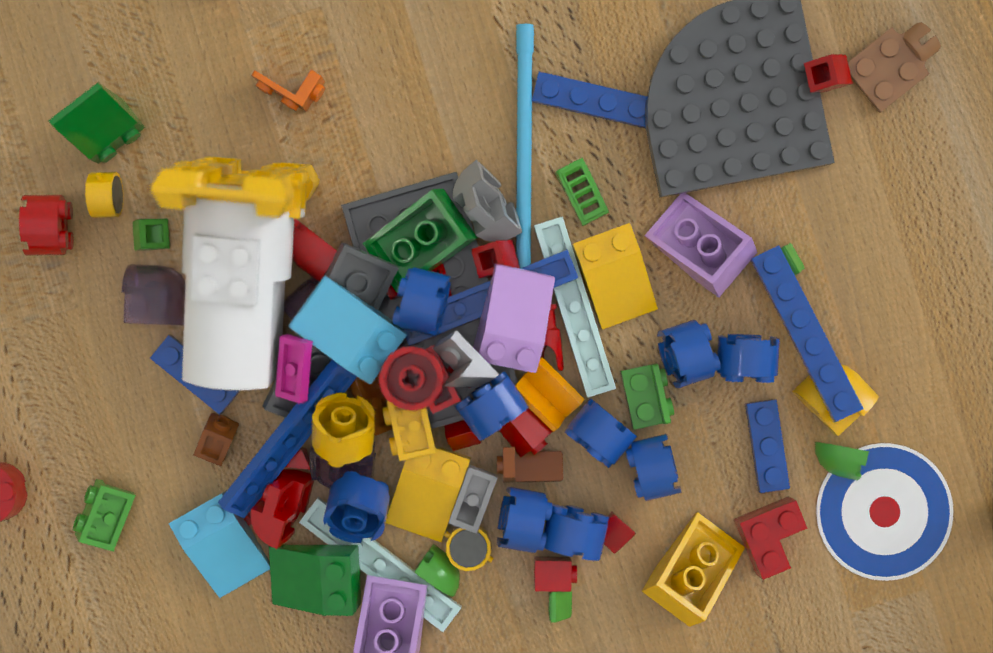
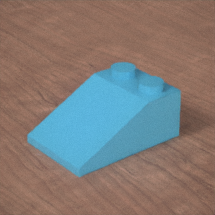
(347, 329)
(220, 546)

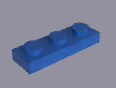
(170, 358)
(767, 446)

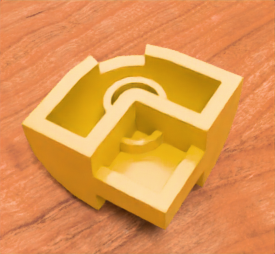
(809, 396)

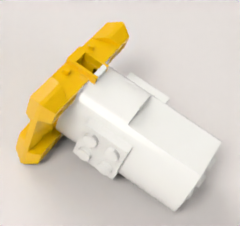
(234, 263)

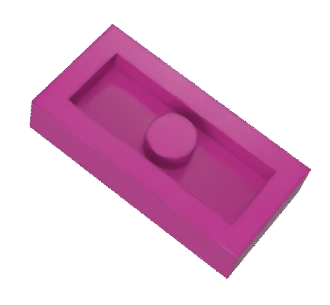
(293, 368)

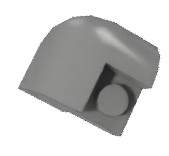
(485, 205)

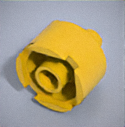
(343, 429)

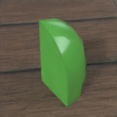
(841, 460)
(438, 571)

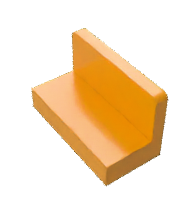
(548, 394)

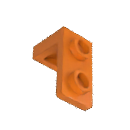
(309, 91)

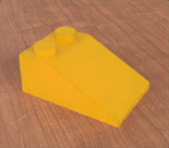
(615, 276)
(428, 493)
(694, 571)

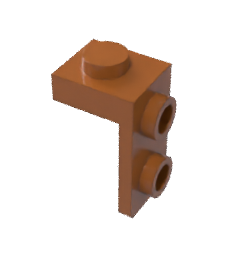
(541, 467)

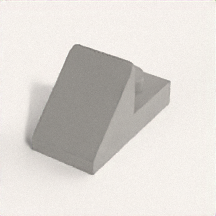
(468, 365)
(473, 499)

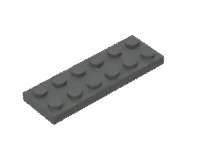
(362, 276)

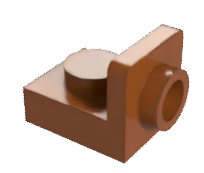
(216, 439)

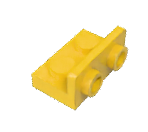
(411, 432)

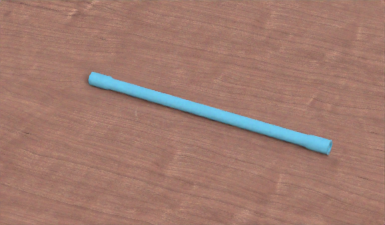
(524, 50)

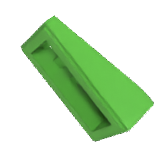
(592, 187)

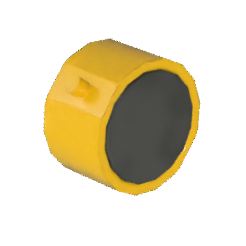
(104, 194)
(467, 549)

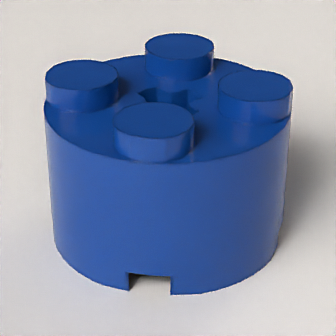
(423, 301)
(688, 353)
(748, 357)
(492, 406)
(600, 433)
(654, 468)
(357, 508)
(523, 520)
(575, 532)

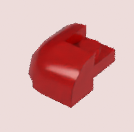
(311, 252)
(281, 506)

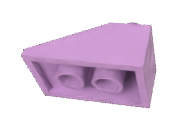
(702, 243)
(515, 318)
(390, 616)

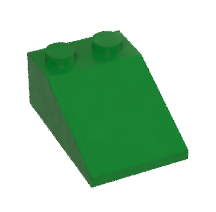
(98, 123)
(422, 235)
(316, 578)

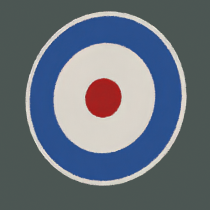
(890, 517)

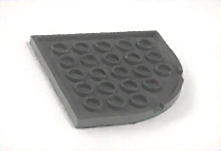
(735, 99)

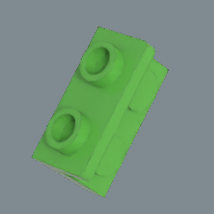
(646, 396)
(103, 515)

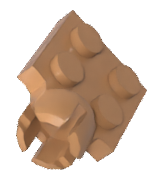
(893, 64)

